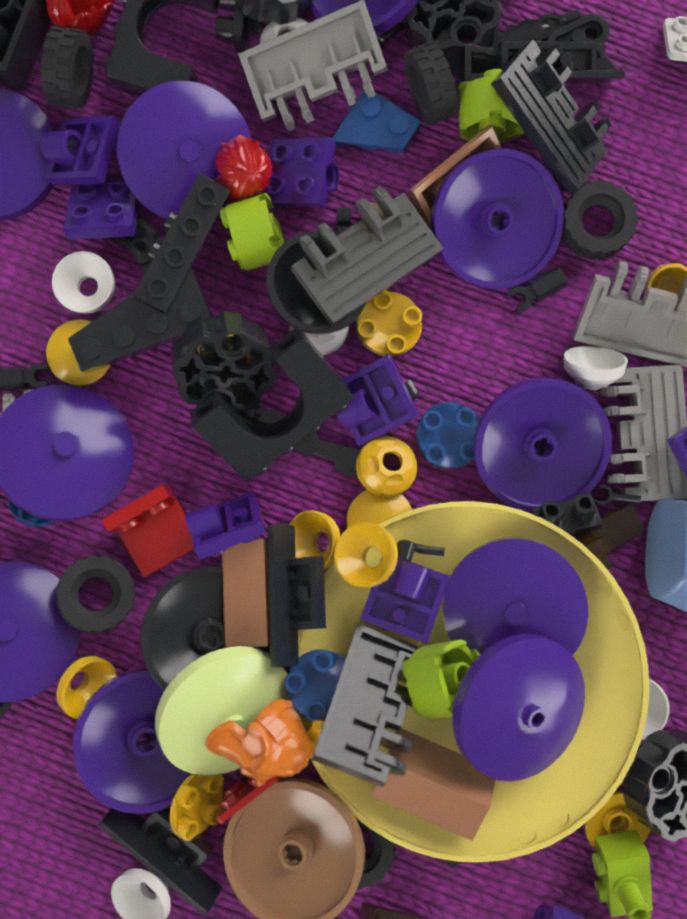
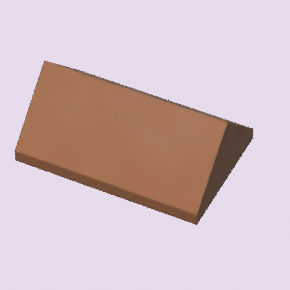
(424, 192)
(246, 595)
(438, 787)

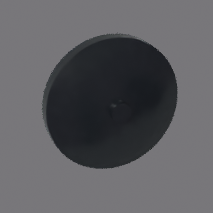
(183, 623)

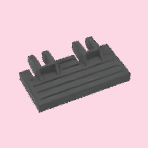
(364, 261)

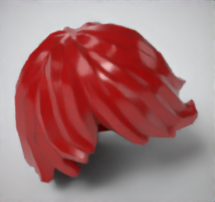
(80, 14)
(243, 168)

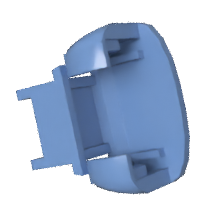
(667, 553)

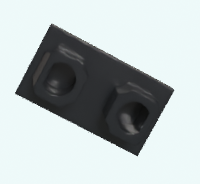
(235, 29)
(572, 515)

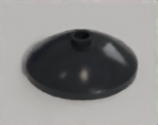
(291, 298)

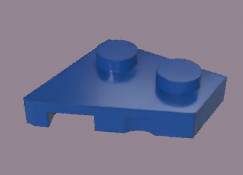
(377, 125)

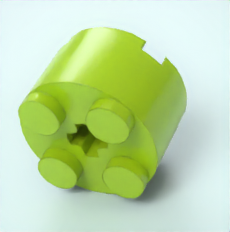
(482, 106)
(253, 231)
(435, 676)

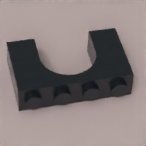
(131, 64)
(253, 446)

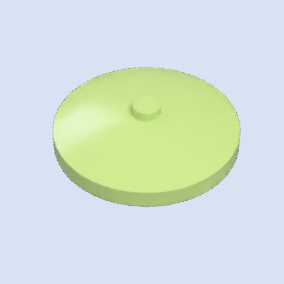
(209, 692)

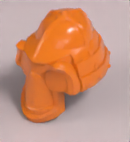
(269, 747)

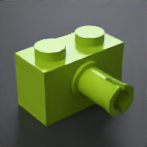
(623, 875)

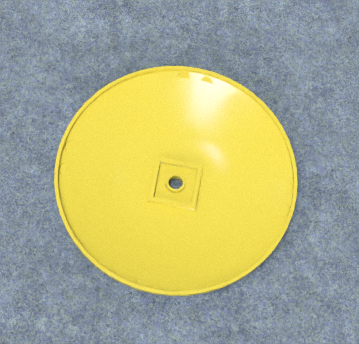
(614, 669)

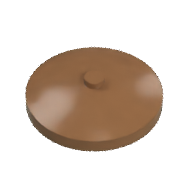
(294, 852)

